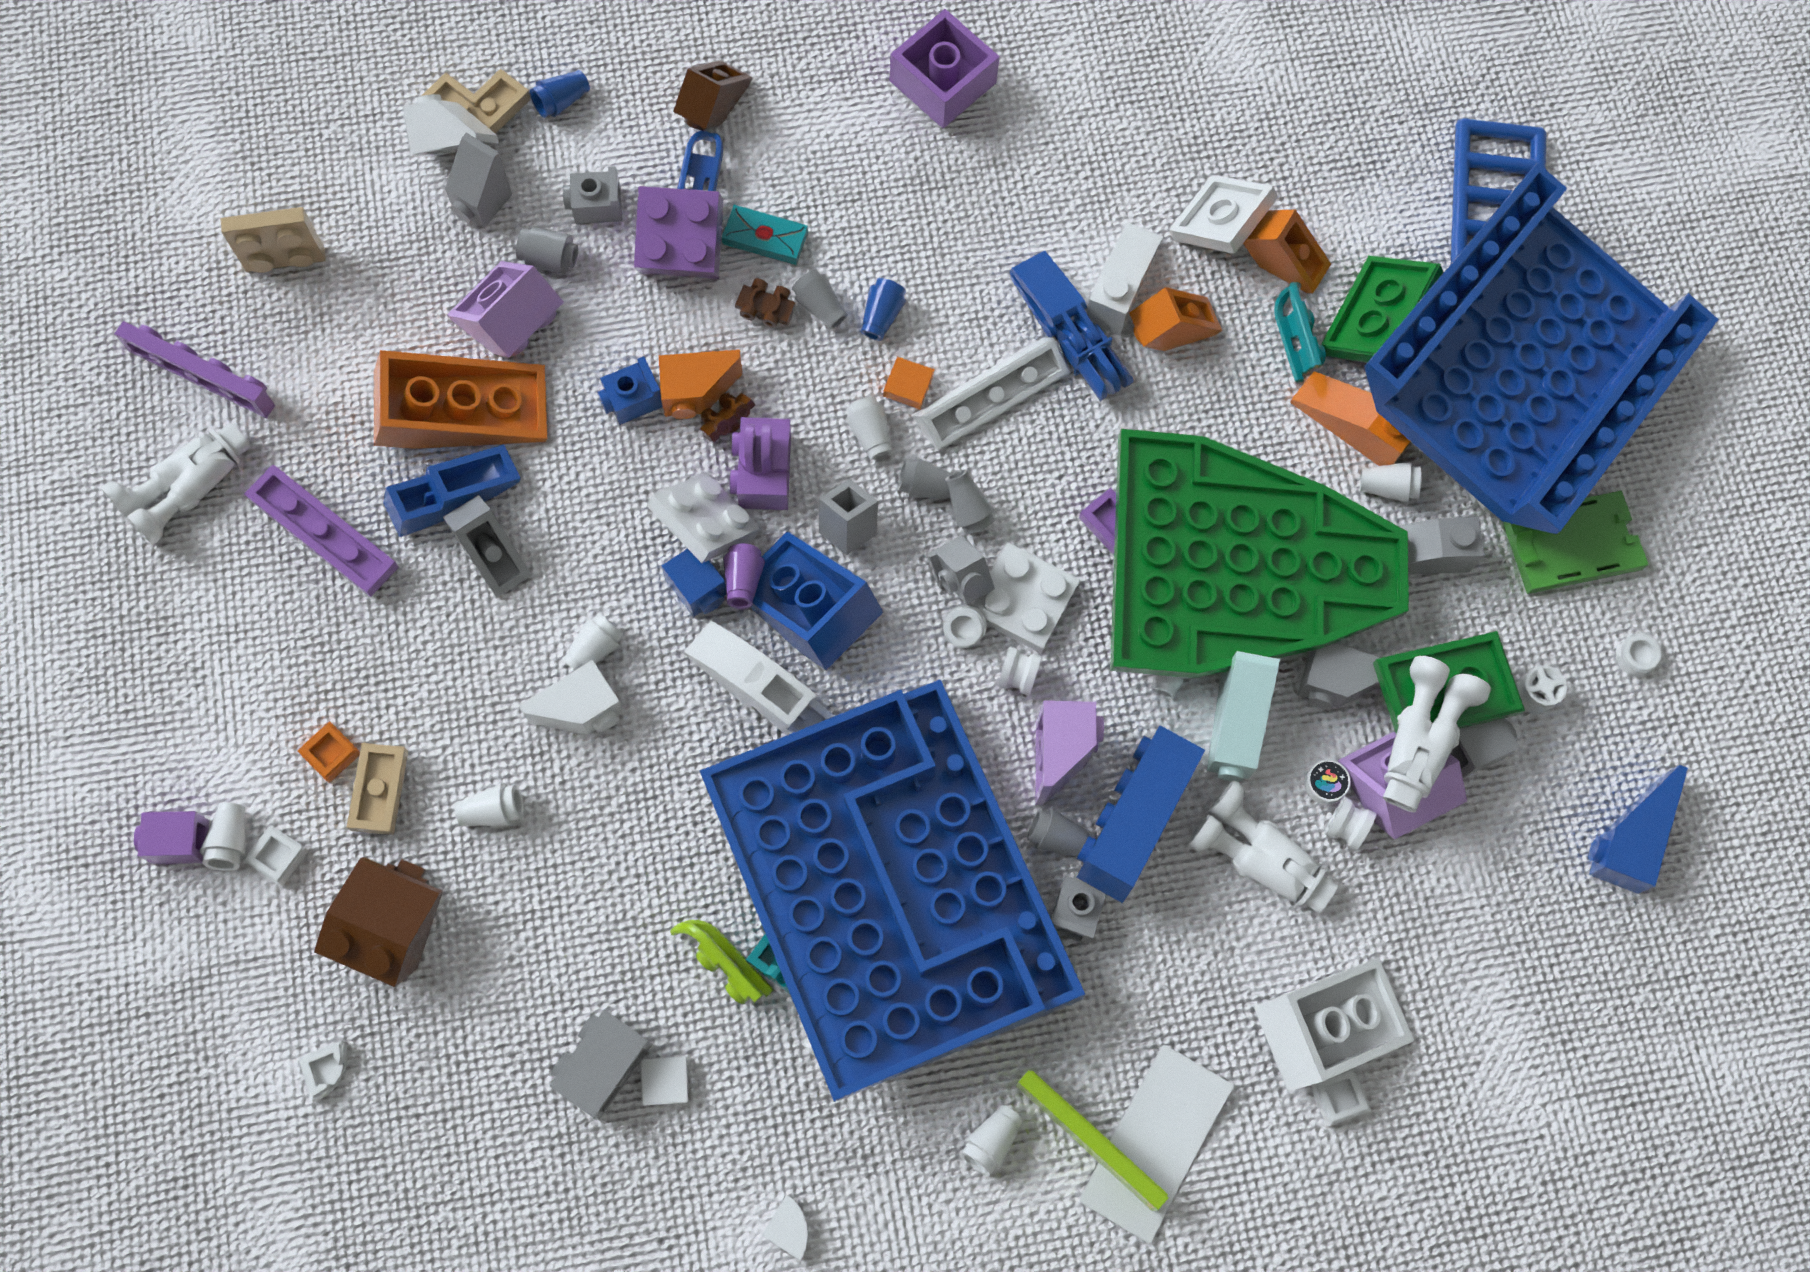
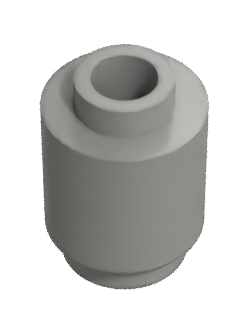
(546, 249)

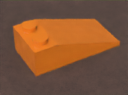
(456, 401)

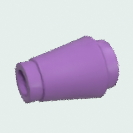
(742, 574)

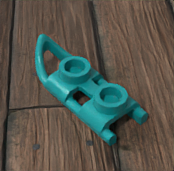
(1298, 324)

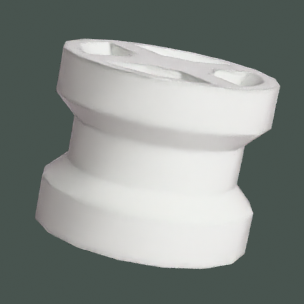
(1019, 671)
(1547, 682)
(1350, 823)

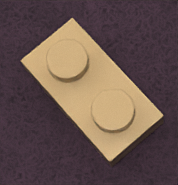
(377, 789)

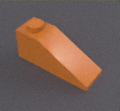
(1351, 417)

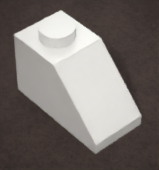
(438, 125)
(575, 703)

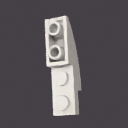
(756, 679)

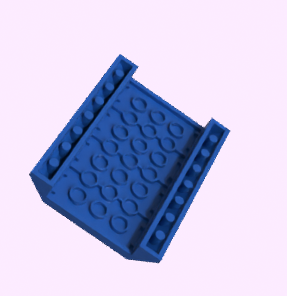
(1532, 361)

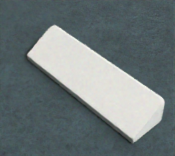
(992, 393)

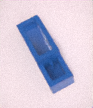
(448, 485)

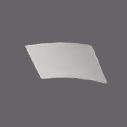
(1159, 1136)

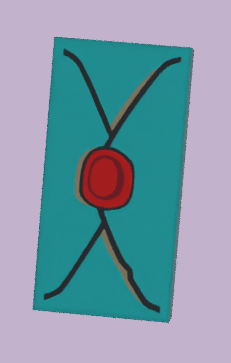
(765, 234)

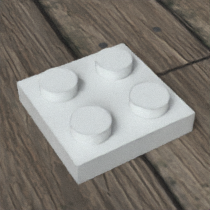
(1223, 213)
(703, 516)
(1026, 597)

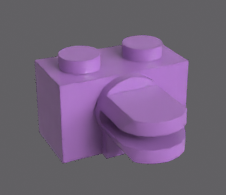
(762, 464)

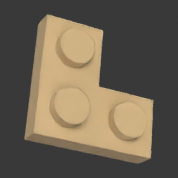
(492, 104)

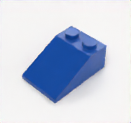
(813, 600)

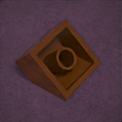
(379, 922)

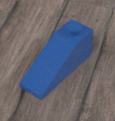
(1635, 844)

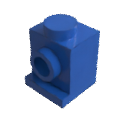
(638, 401)

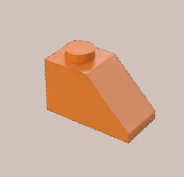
(1288, 249)
(1174, 319)
(696, 380)

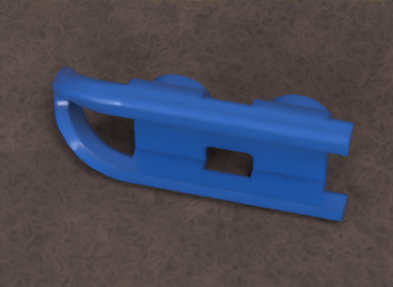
(700, 166)

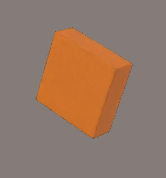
(908, 382)
(329, 752)

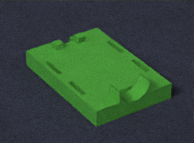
(1588, 542)

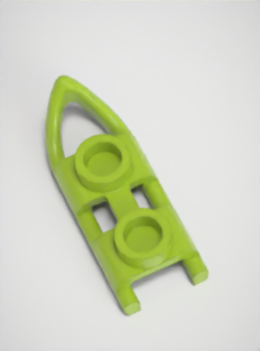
(716, 952)

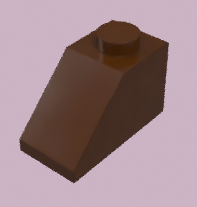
(710, 94)

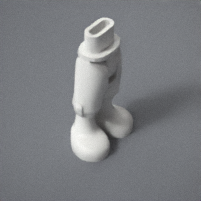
(185, 475)
(1425, 746)
(1271, 856)

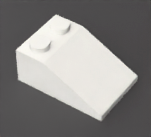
(1333, 1024)

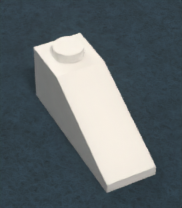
(1122, 278)

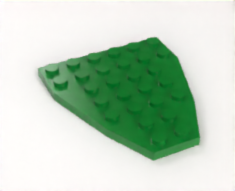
(1239, 559)

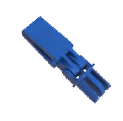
(1063, 316)

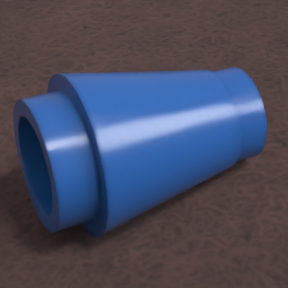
(559, 92)
(882, 308)

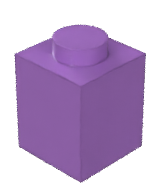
(171, 837)

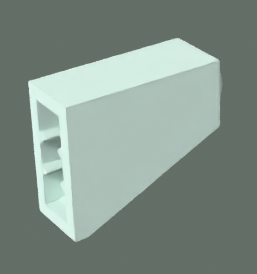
(1242, 715)

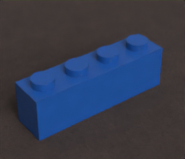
(1140, 813)

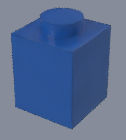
(695, 583)

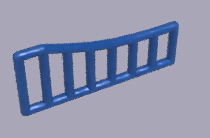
(1465, 160)

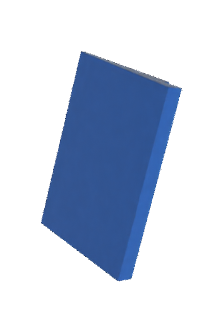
(890, 888)

